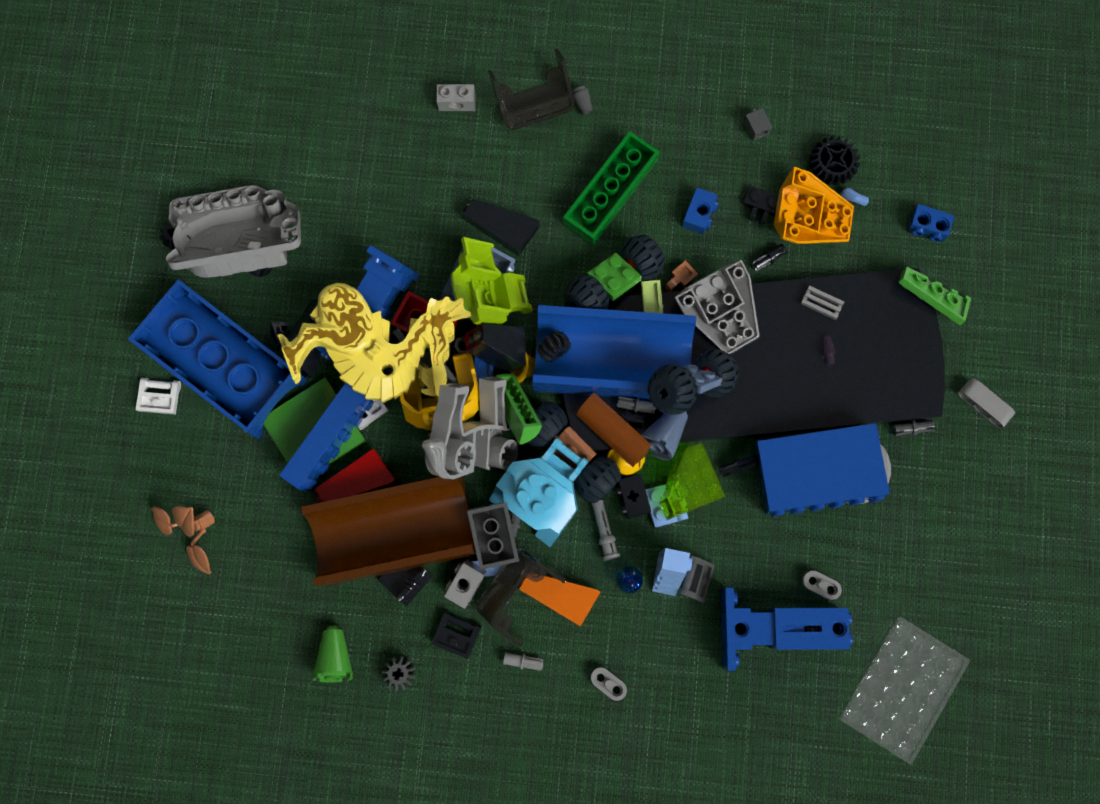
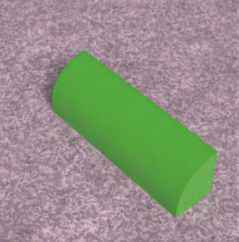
(518, 410)

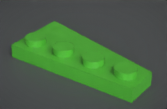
(933, 293)

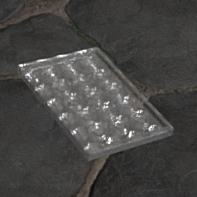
(905, 690)

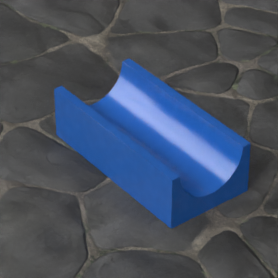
(610, 350)
(214, 357)

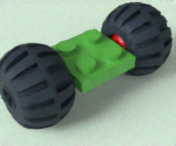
(637, 261)

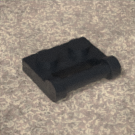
(454, 641)

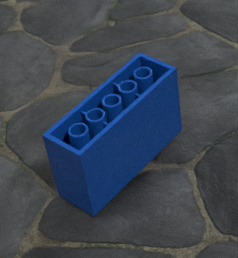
(821, 470)

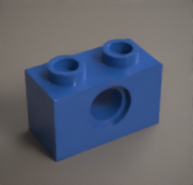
(701, 200)

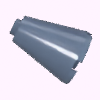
(665, 435)

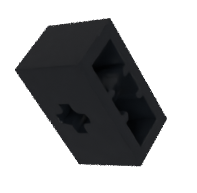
(636, 486)

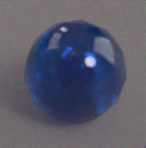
(629, 579)

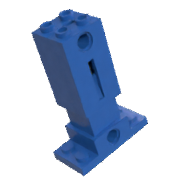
(381, 284)
(780, 628)

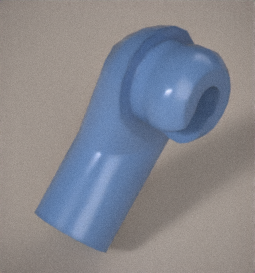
(851, 195)

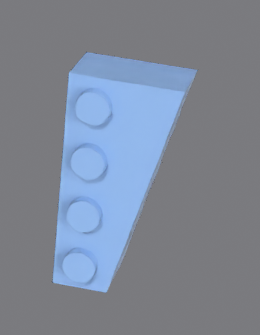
(670, 571)

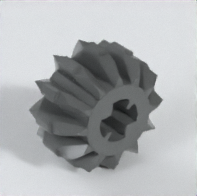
(395, 667)

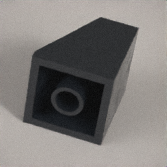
(498, 346)

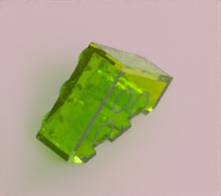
(690, 483)

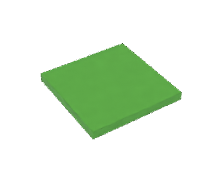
(298, 416)

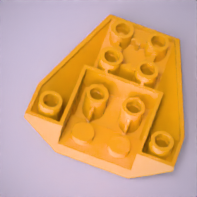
(811, 211)

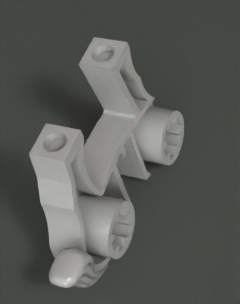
(460, 446)

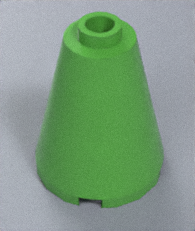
(332, 657)

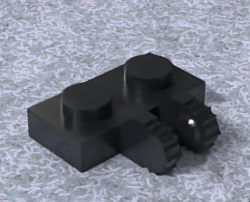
(761, 201)

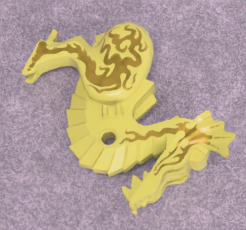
(362, 348)

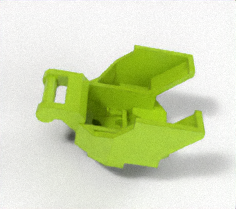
(484, 288)

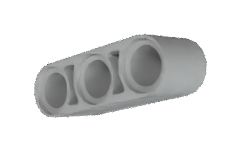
(986, 403)

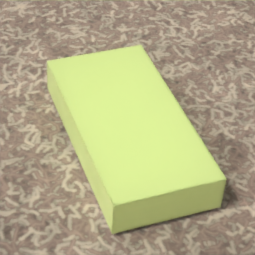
(652, 296)

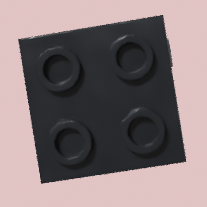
(406, 583)

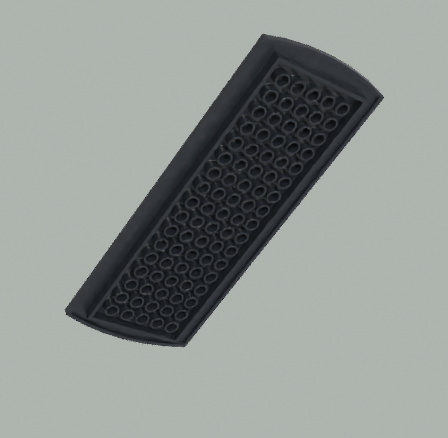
(883, 369)

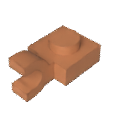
(682, 275)

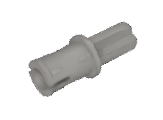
(523, 661)

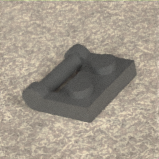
(697, 579)

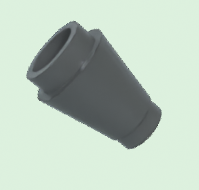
(582, 99)

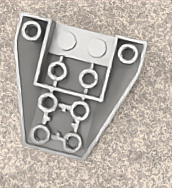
(723, 306)

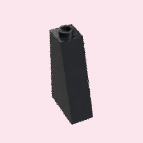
(502, 225)
(311, 362)

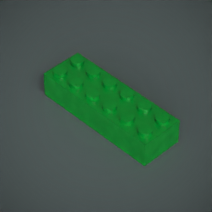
(611, 188)

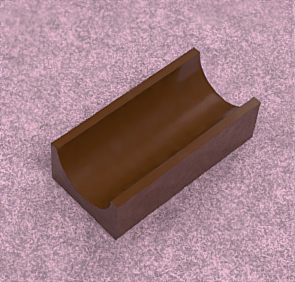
(390, 530)

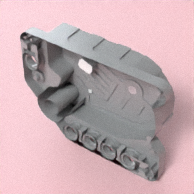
(232, 232)

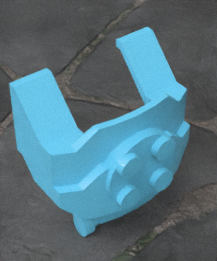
(542, 491)

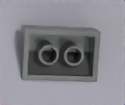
(493, 535)

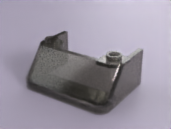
(537, 103)
(504, 585)

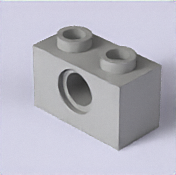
(456, 97)
(463, 595)

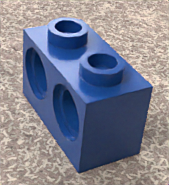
(931, 218)

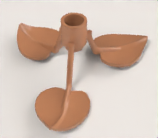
(189, 523)

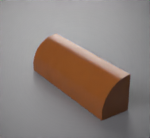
(613, 430)

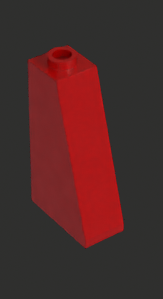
(360, 477)

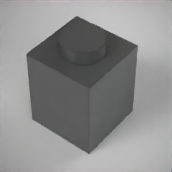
(757, 124)

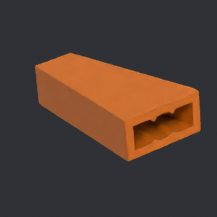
(565, 598)

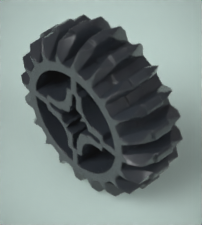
(826, 149)

